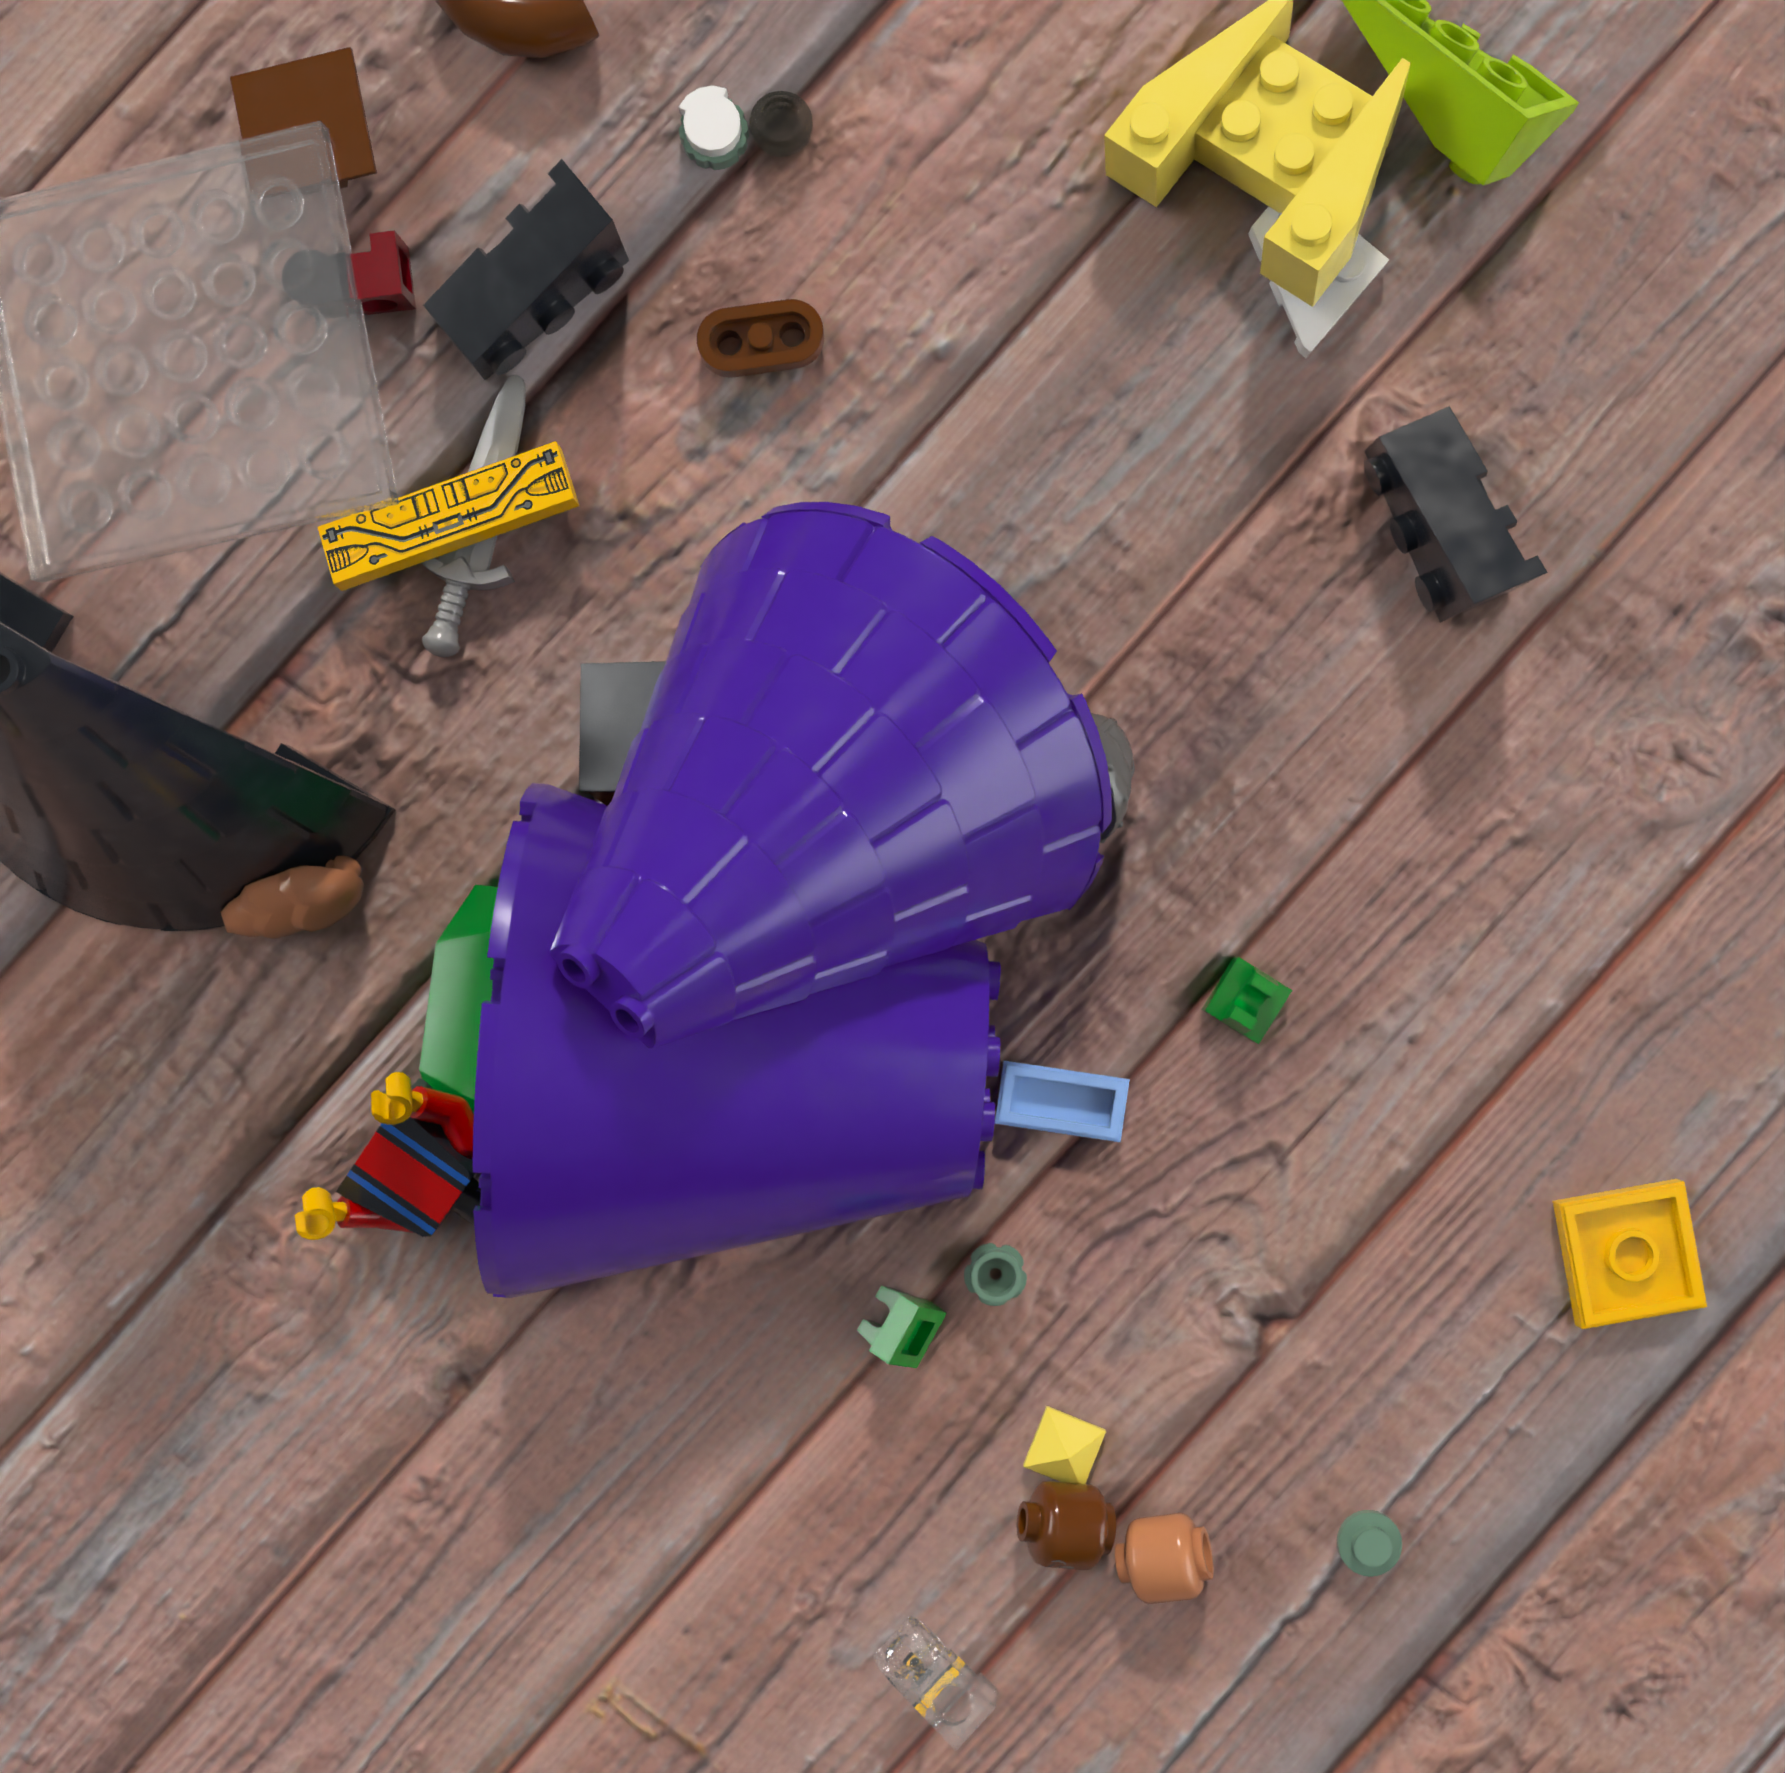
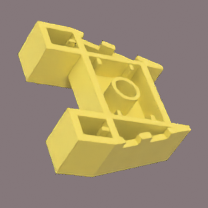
(1271, 129)

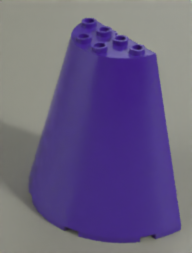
(720, 1140)

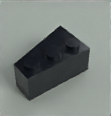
(531, 277)
(1446, 516)

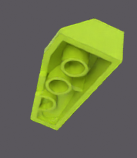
(1469, 104)

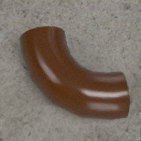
(523, 26)

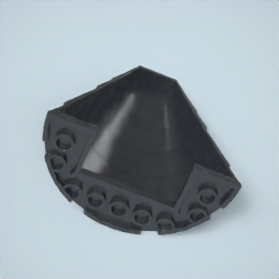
(141, 804)

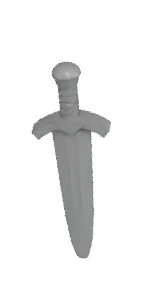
(469, 566)

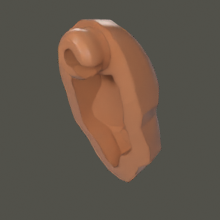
(296, 900)

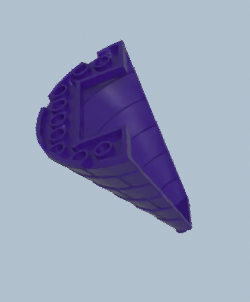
(832, 779)

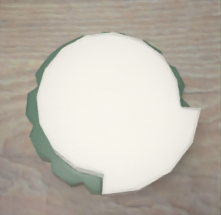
(712, 128)

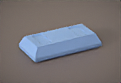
(1062, 1101)

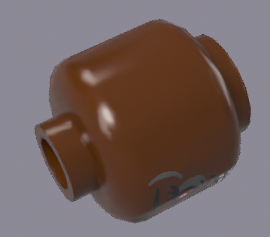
(1067, 1525)

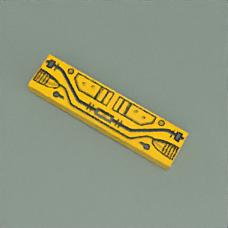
(448, 516)

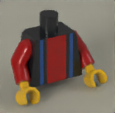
(408, 1172)

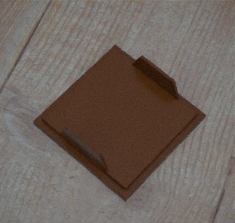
(307, 92)

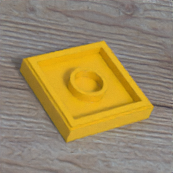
(1629, 1253)

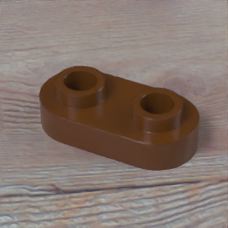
(760, 331)

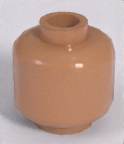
(1165, 1558)

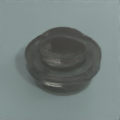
(781, 123)

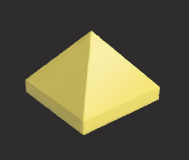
(1064, 1447)

